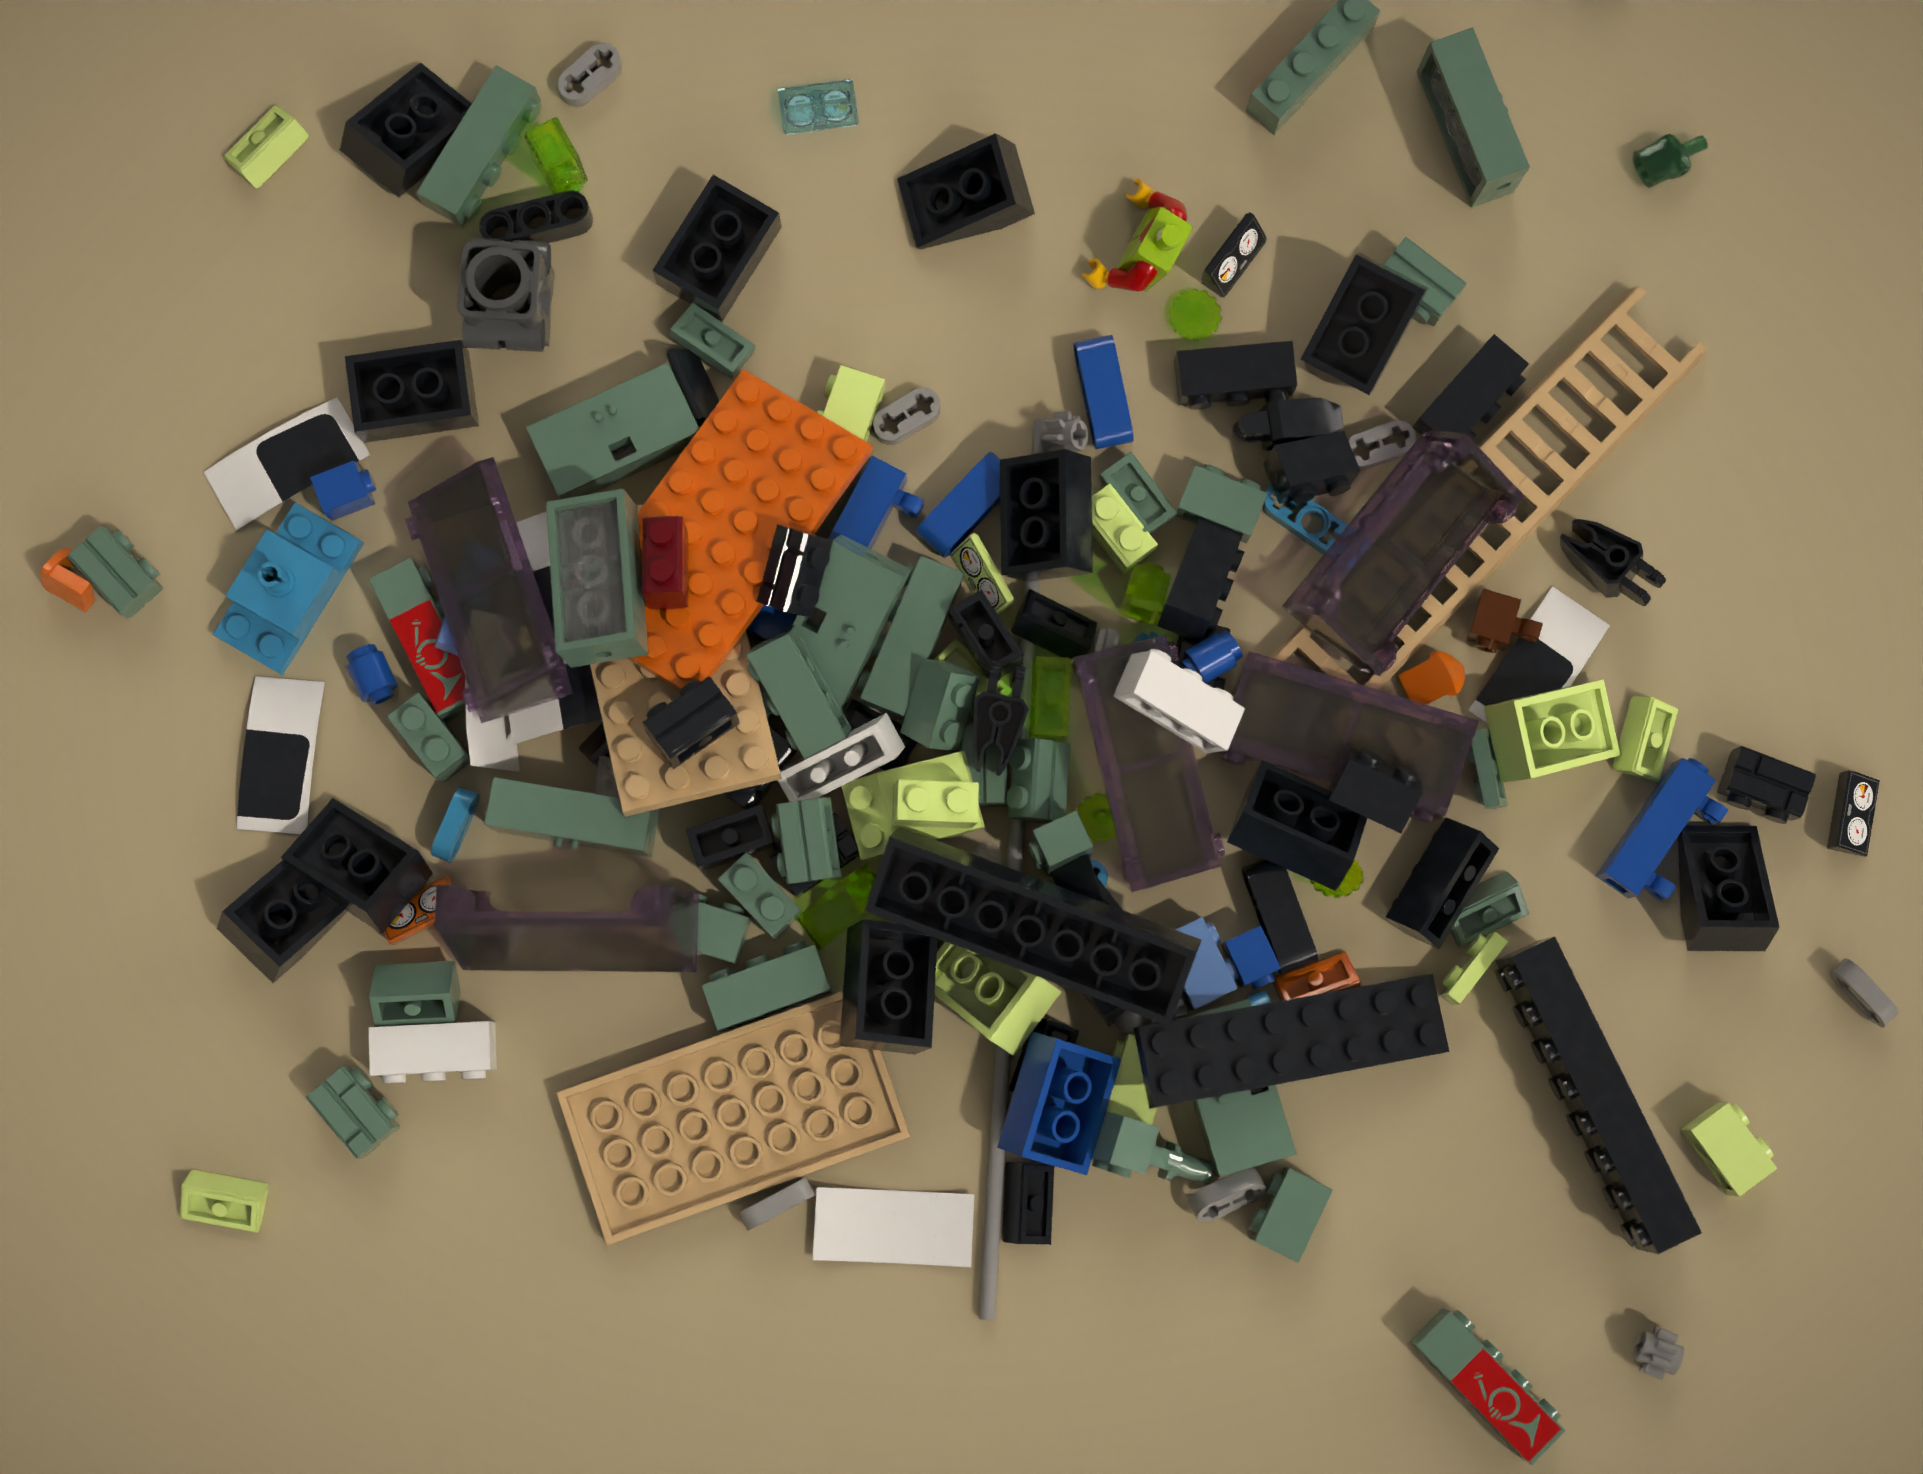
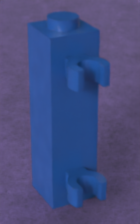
(873, 501)
(1657, 827)

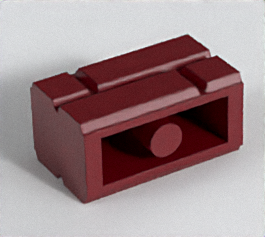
(665, 562)

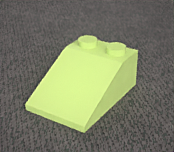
(1552, 731)
(871, 802)
(992, 995)

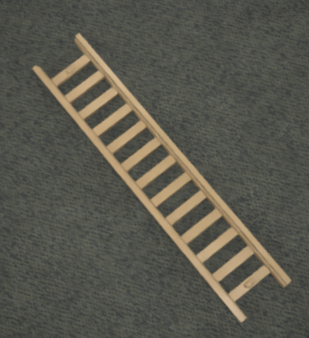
(1570, 477)

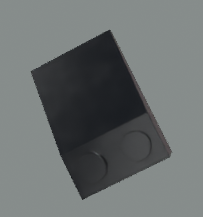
(404, 129)
(966, 193)
(358, 864)
(1725, 889)
(279, 920)

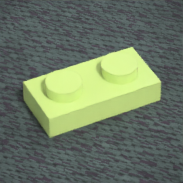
(1482, 954)

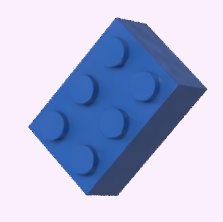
(1059, 1103)

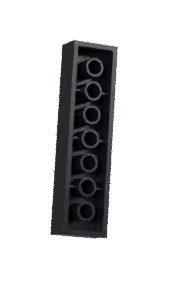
(1032, 925)
(1596, 1097)

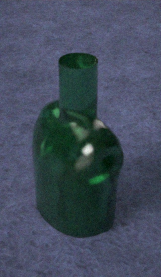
(1666, 158)

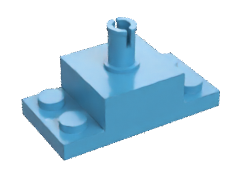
(286, 587)

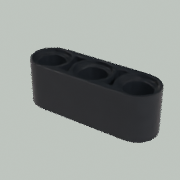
(549, 207)
(1280, 915)

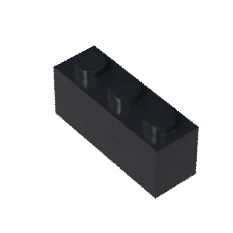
(1234, 374)
(1475, 390)
(1202, 581)
(1442, 882)

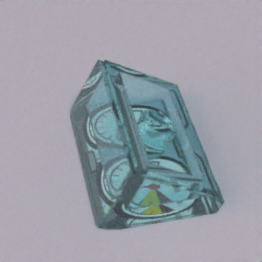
(818, 106)

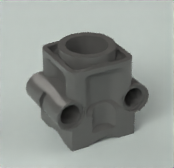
(511, 323)

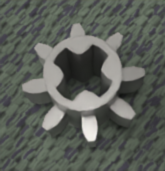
(1064, 432)
(1658, 1353)

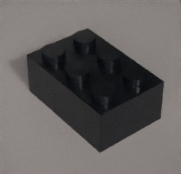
(717, 248)
(1364, 323)
(411, 391)
(1046, 515)
(1297, 826)
(888, 988)

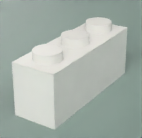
(1179, 701)
(858, 754)
(432, 1050)

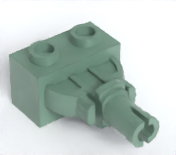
(1130, 1146)

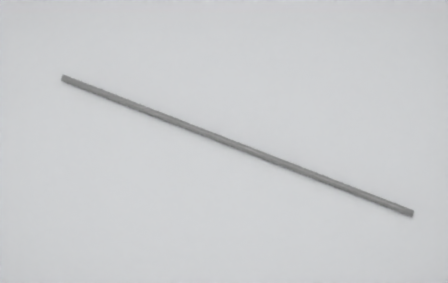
(1002, 1057)

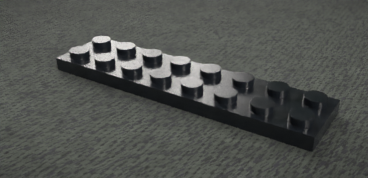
(1290, 1040)

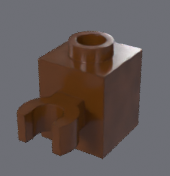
(1498, 620)

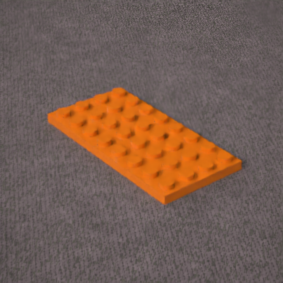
(740, 476)

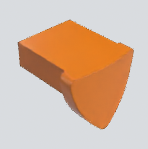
(64, 583)
(1434, 678)

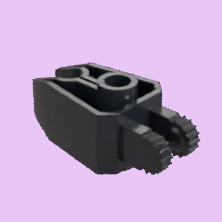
(1288, 420)
(1610, 561)
(1001, 711)

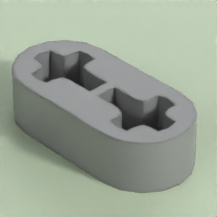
(585, 68)
(902, 408)
(1376, 437)
(1864, 992)
(1227, 1195)
(776, 1203)

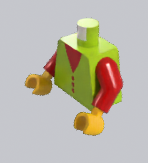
(1151, 247)

